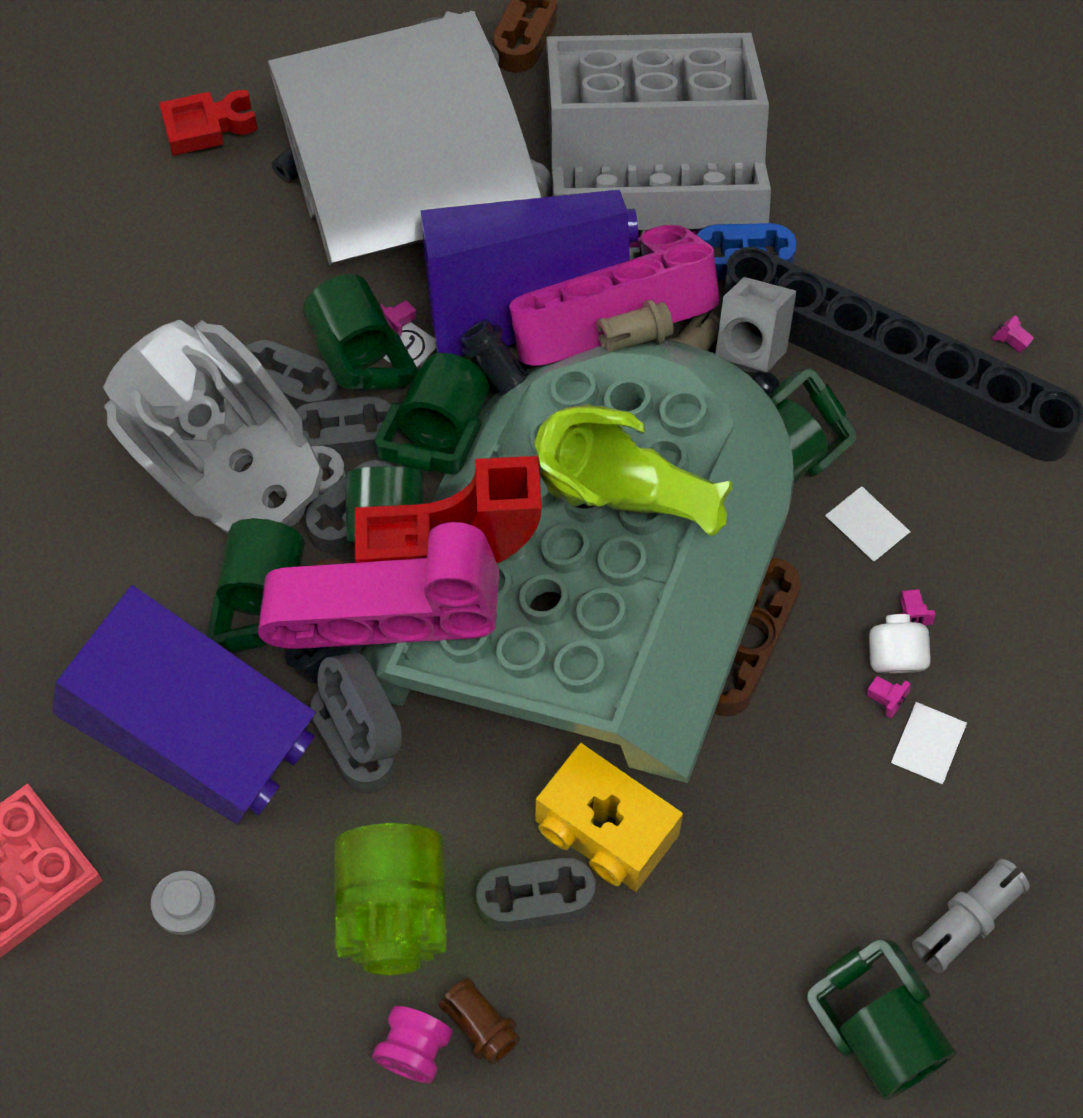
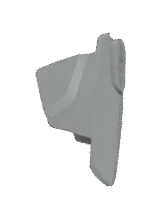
(199, 412)

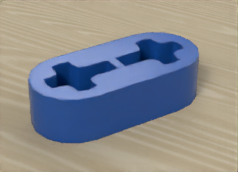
(737, 236)

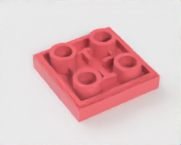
(38, 868)

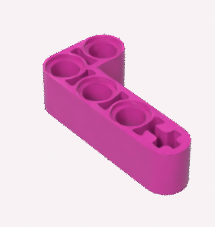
(563, 317)
(387, 601)

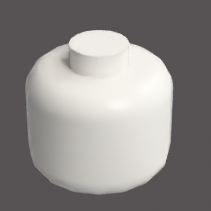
(899, 646)

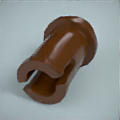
(480, 1022)

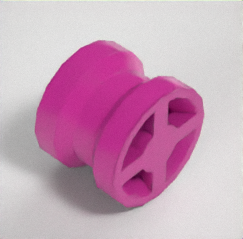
(412, 1044)

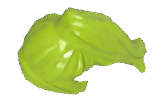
(597, 463)

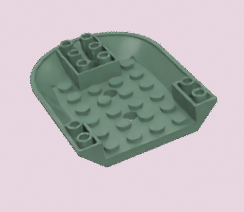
(645, 597)

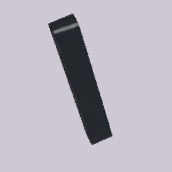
(924, 360)

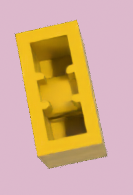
(596, 789)

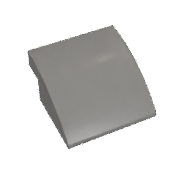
(664, 122)
(400, 130)

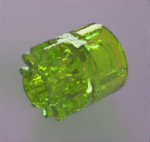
(389, 897)

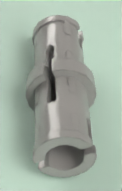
(970, 915)

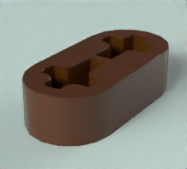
(534, 31)

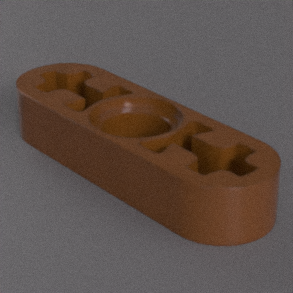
(773, 623)

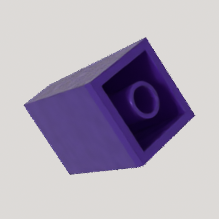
(500, 250)
(182, 707)

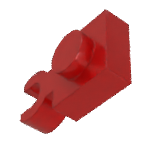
(198, 123)

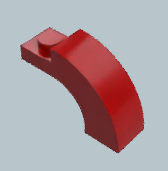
(499, 501)

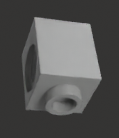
(767, 308)

